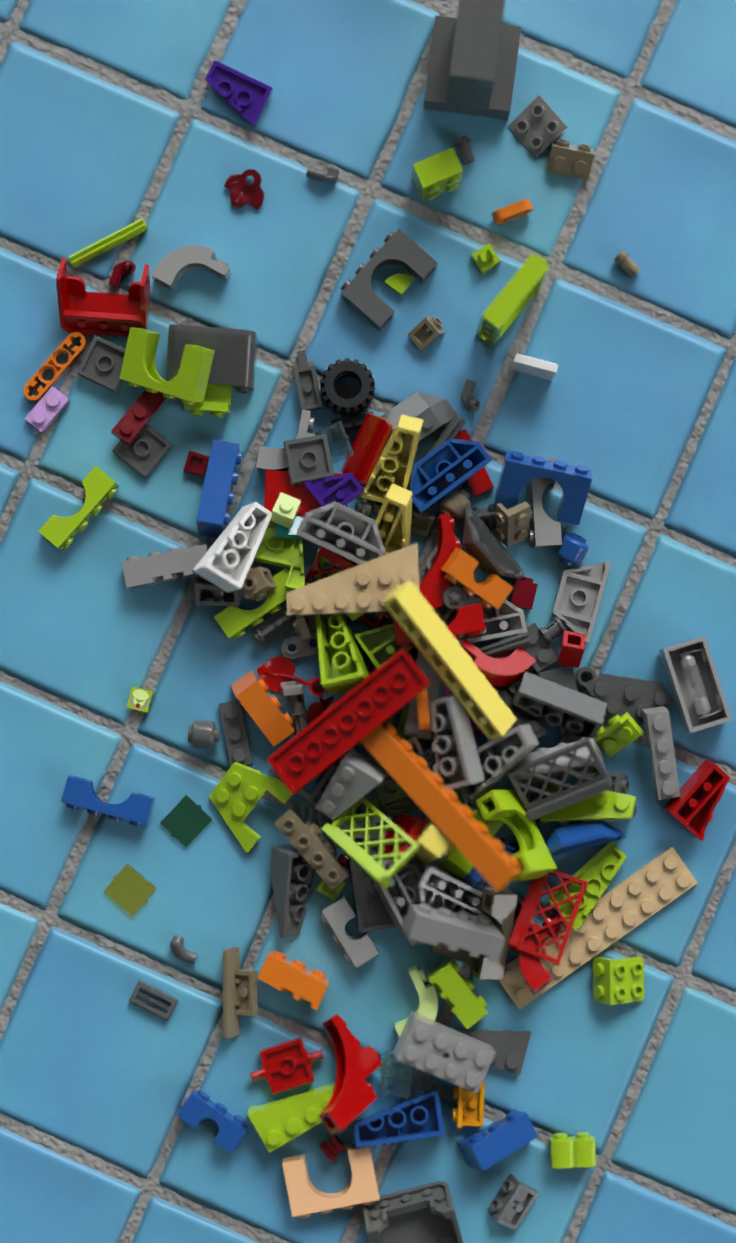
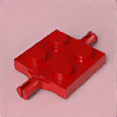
(287, 1065)

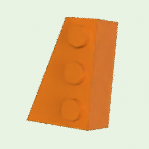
(263, 708)
(294, 978)

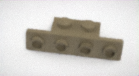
(312, 847)
(239, 992)

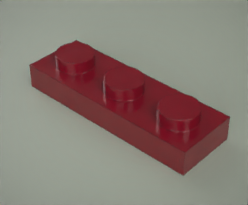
(138, 416)

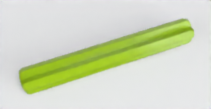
(107, 243)

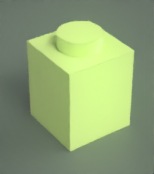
(285, 510)

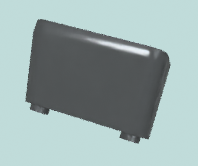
(233, 357)
(414, 1216)

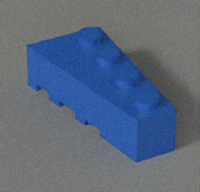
(218, 488)

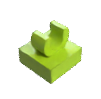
(485, 258)

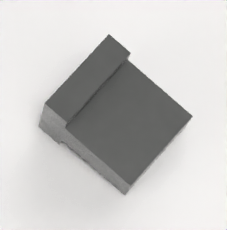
(473, 61)

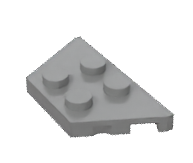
(580, 597)

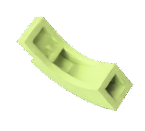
(427, 998)

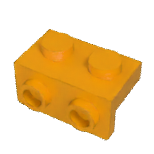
(469, 1106)

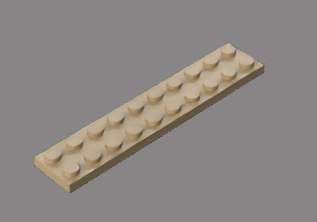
(611, 918)

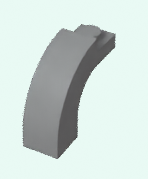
(187, 258)
(275, 459)

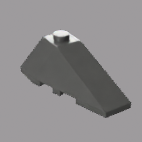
(291, 886)

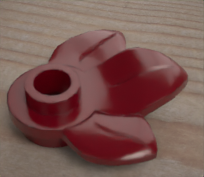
(244, 192)

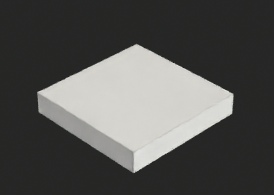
(534, 367)

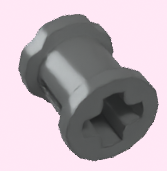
(552, 630)

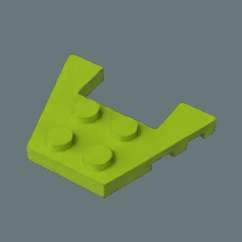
(283, 553)
(239, 794)

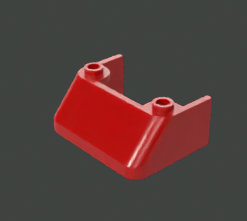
(98, 311)

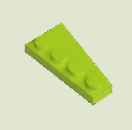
(599, 874)

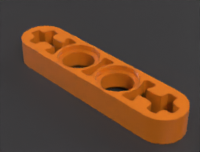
(58, 369)

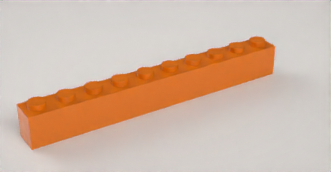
(442, 806)

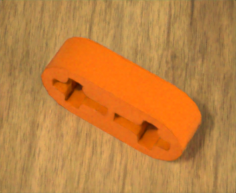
(512, 212)
(423, 711)

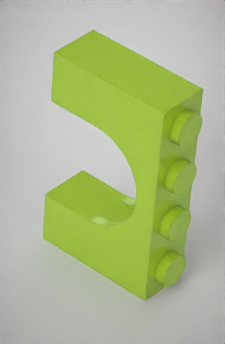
(140, 368)
(508, 807)

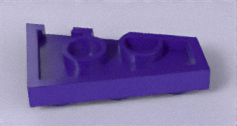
(240, 91)

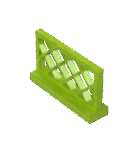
(362, 857)

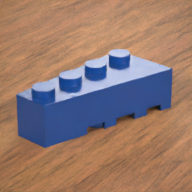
(404, 1121)

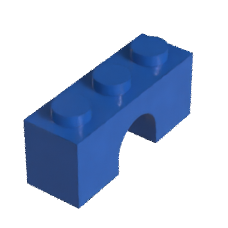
(199, 1107)

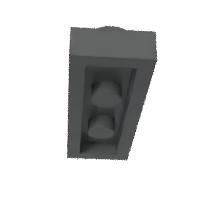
(235, 732)

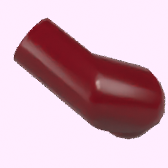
(121, 270)

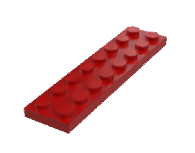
(349, 721)

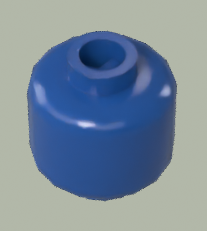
(572, 549)

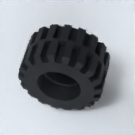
(352, 369)

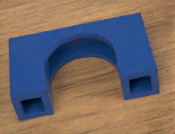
(519, 469)

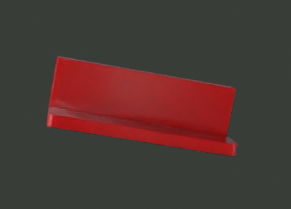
(367, 447)

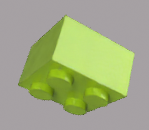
(437, 174)

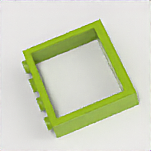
(512, 299)

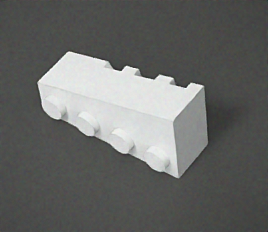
(234, 550)

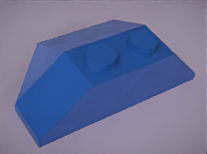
(446, 470)
(580, 835)

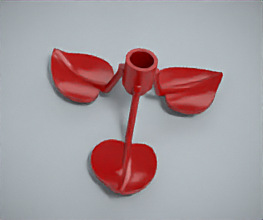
(282, 669)

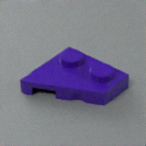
(335, 489)

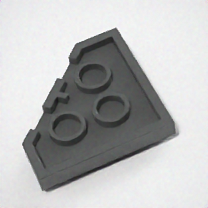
(628, 695)

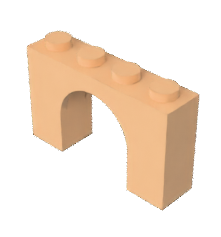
(307, 1199)

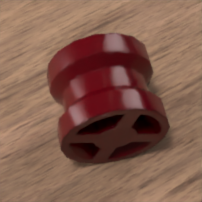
(333, 1147)

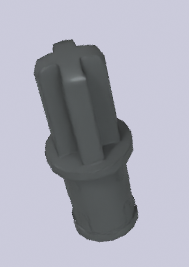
(299, 712)

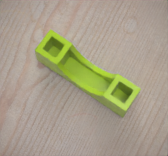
(62, 529)
(235, 620)

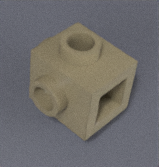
(258, 584)

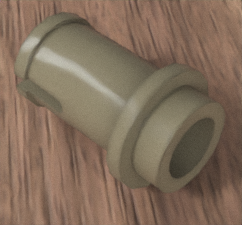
(627, 264)

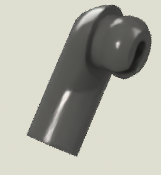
(323, 176)
(467, 396)
(179, 950)

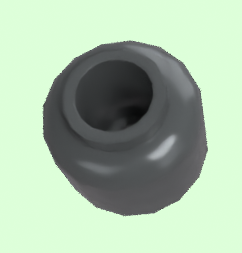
(203, 734)

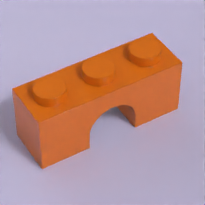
(460, 569)

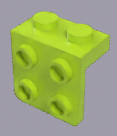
(216, 402)
(618, 980)

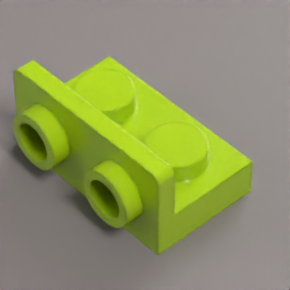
(618, 734)

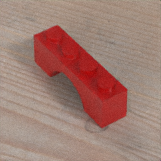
(467, 620)

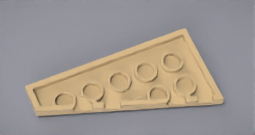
(359, 587)

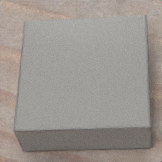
(292, 688)

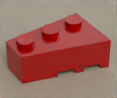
(698, 798)

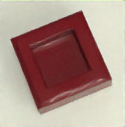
(196, 464)

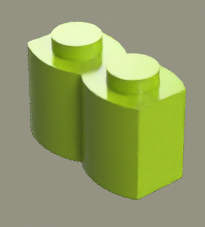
(572, 1151)

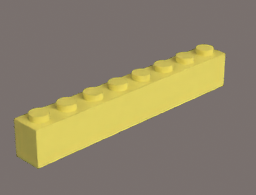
(449, 660)

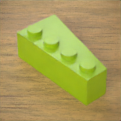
(338, 654)
(289, 1117)

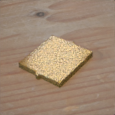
(130, 889)

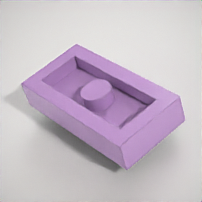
(47, 409)

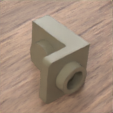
(426, 332)

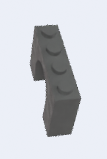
(398, 251)

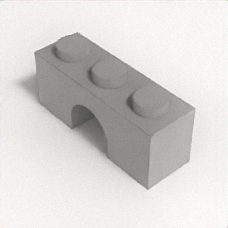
(357, 948)

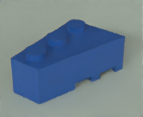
(497, 1140)

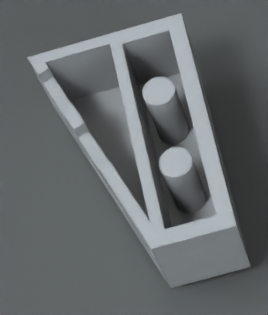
(350, 783)

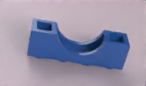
(81, 793)

